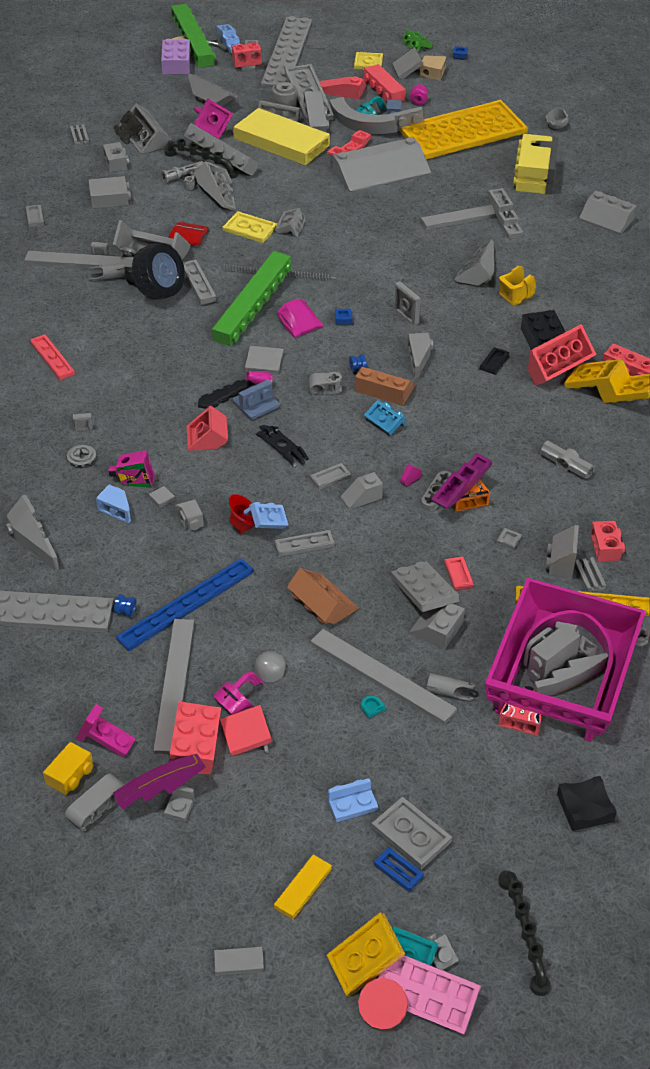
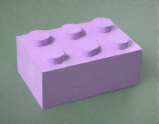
(176, 56)

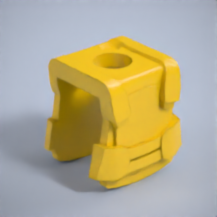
(516, 287)

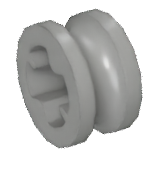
(643, 640)

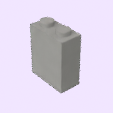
(109, 192)

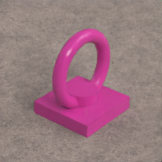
(212, 118)

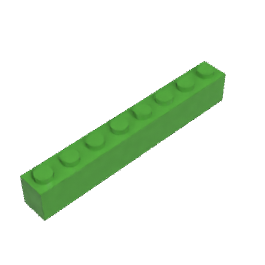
(190, 30)
(252, 299)

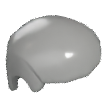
(557, 118)
(270, 666)

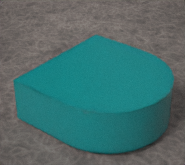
(372, 706)

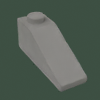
(419, 350)

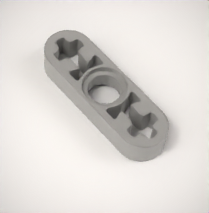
(435, 485)

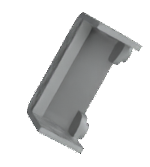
(130, 241)

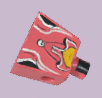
(520, 719)

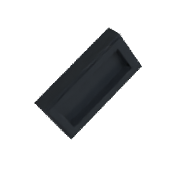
(494, 360)

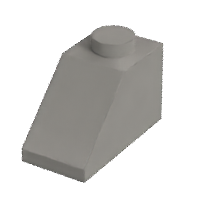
(363, 491)

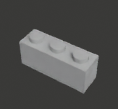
(315, 111)

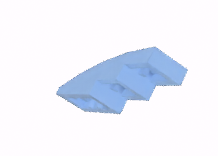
(228, 36)

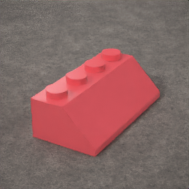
(559, 355)

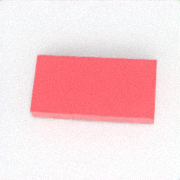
(458, 573)

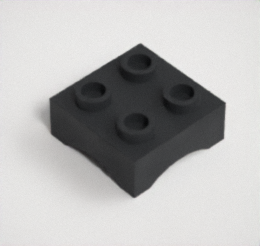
(586, 803)

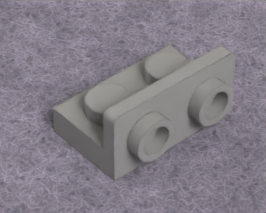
(291, 221)

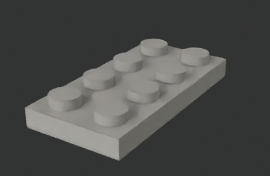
(424, 586)

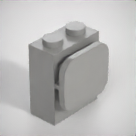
(550, 651)

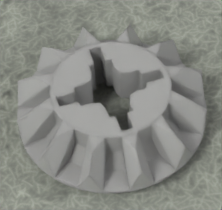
(88, 452)

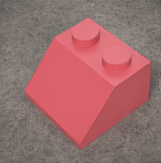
(207, 430)

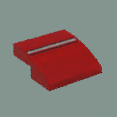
(190, 232)

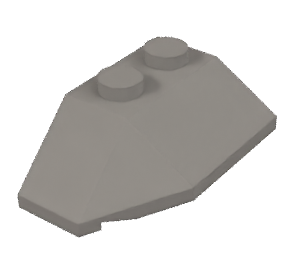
(204, 89)

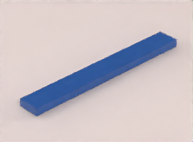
(184, 604)

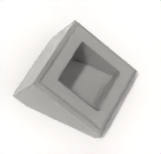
(586, 648)

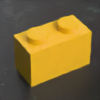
(68, 768)

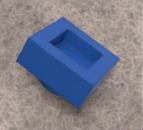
(460, 52)
(343, 316)

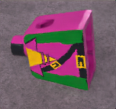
(134, 470)

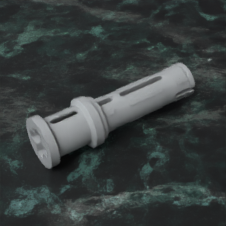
(177, 173)

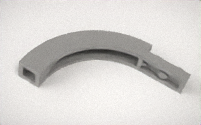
(374, 123)

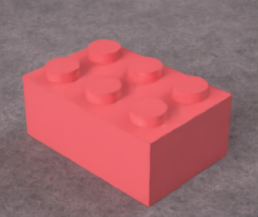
(195, 733)

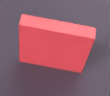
(246, 730)

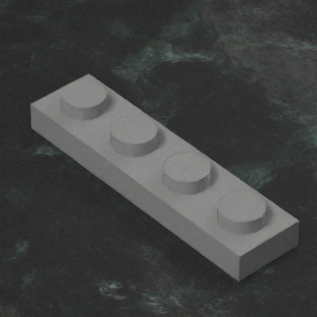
(199, 282)

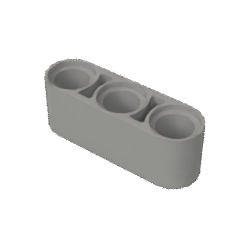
(94, 802)

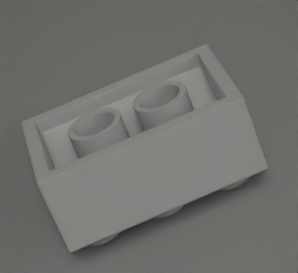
(608, 212)

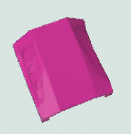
(298, 318)

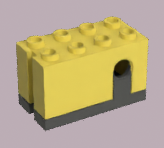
(535, 164)

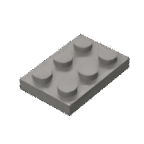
(411, 833)

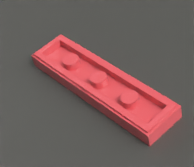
(52, 357)

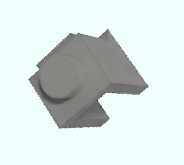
(189, 515)

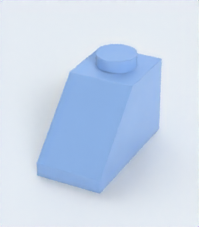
(114, 503)

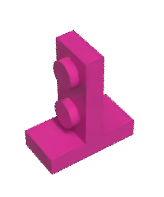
(105, 733)

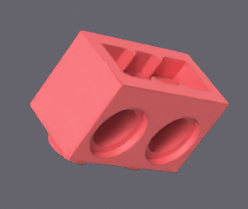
(247, 57)
(607, 541)

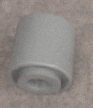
(285, 94)

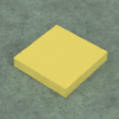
(366, 59)

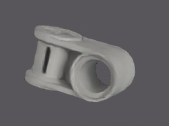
(323, 383)

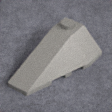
(29, 532)

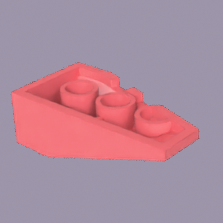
(344, 87)

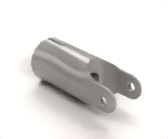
(109, 271)
(448, 686)

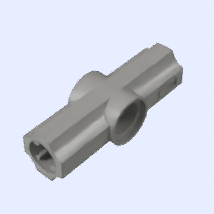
(567, 459)

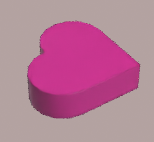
(410, 475)

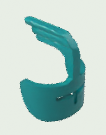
(363, 106)

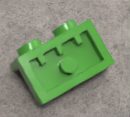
(415, 39)

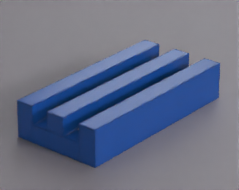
(395, 877)

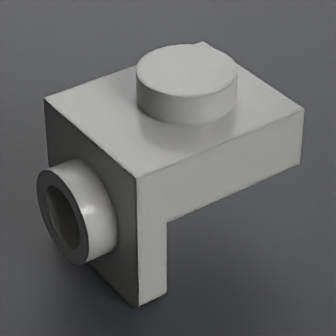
(445, 954)

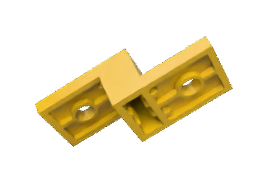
(611, 381)

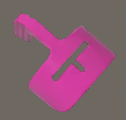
(242, 703)

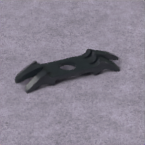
(288, 450)

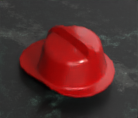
(237, 518)

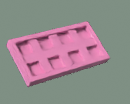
(435, 992)

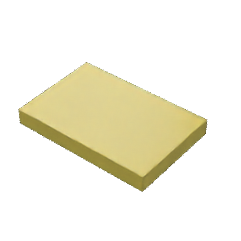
(250, 227)

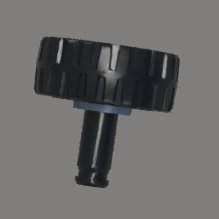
(157, 271)

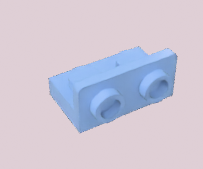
(267, 515)
(352, 800)

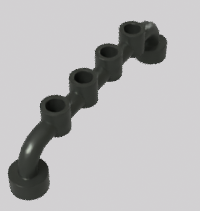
(217, 157)
(508, 881)

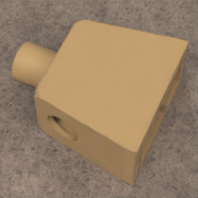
(433, 67)

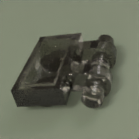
(129, 123)

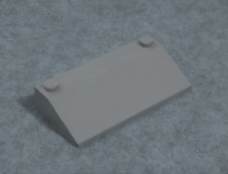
(380, 164)

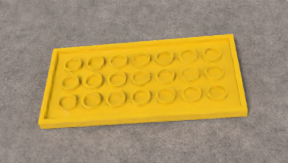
(465, 129)

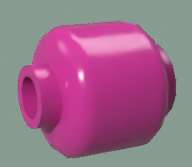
(419, 94)

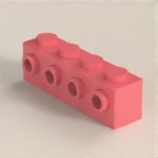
(635, 363)

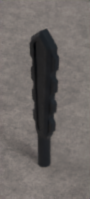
(222, 395)

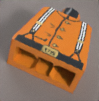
(475, 497)

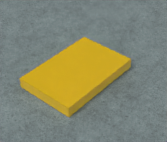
(365, 954)

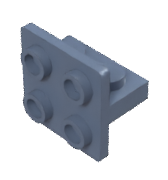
(256, 400)

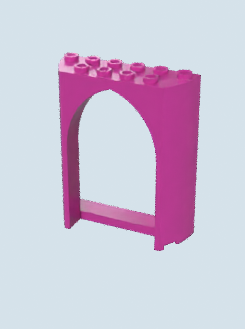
(541, 607)

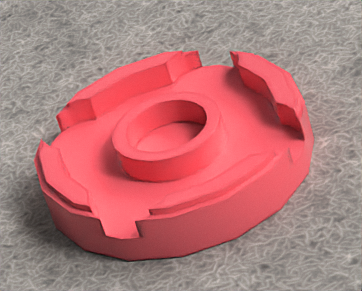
(383, 1003)

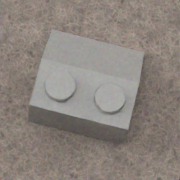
(562, 553)
(439, 625)

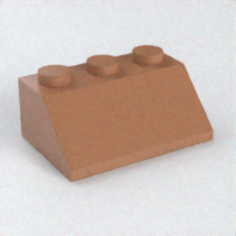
(383, 386)
(321, 596)

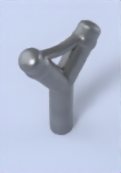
(218, 44)

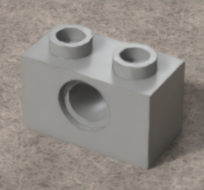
(115, 156)

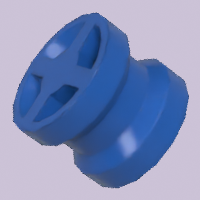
(357, 362)
(125, 605)

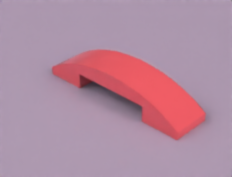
(358, 141)

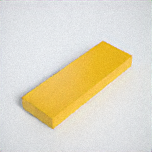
(302, 887)

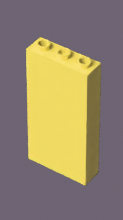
(281, 136)

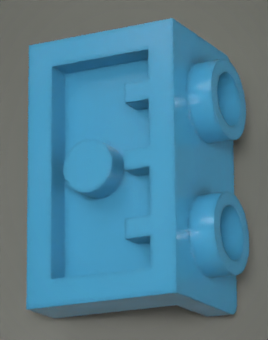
(384, 417)

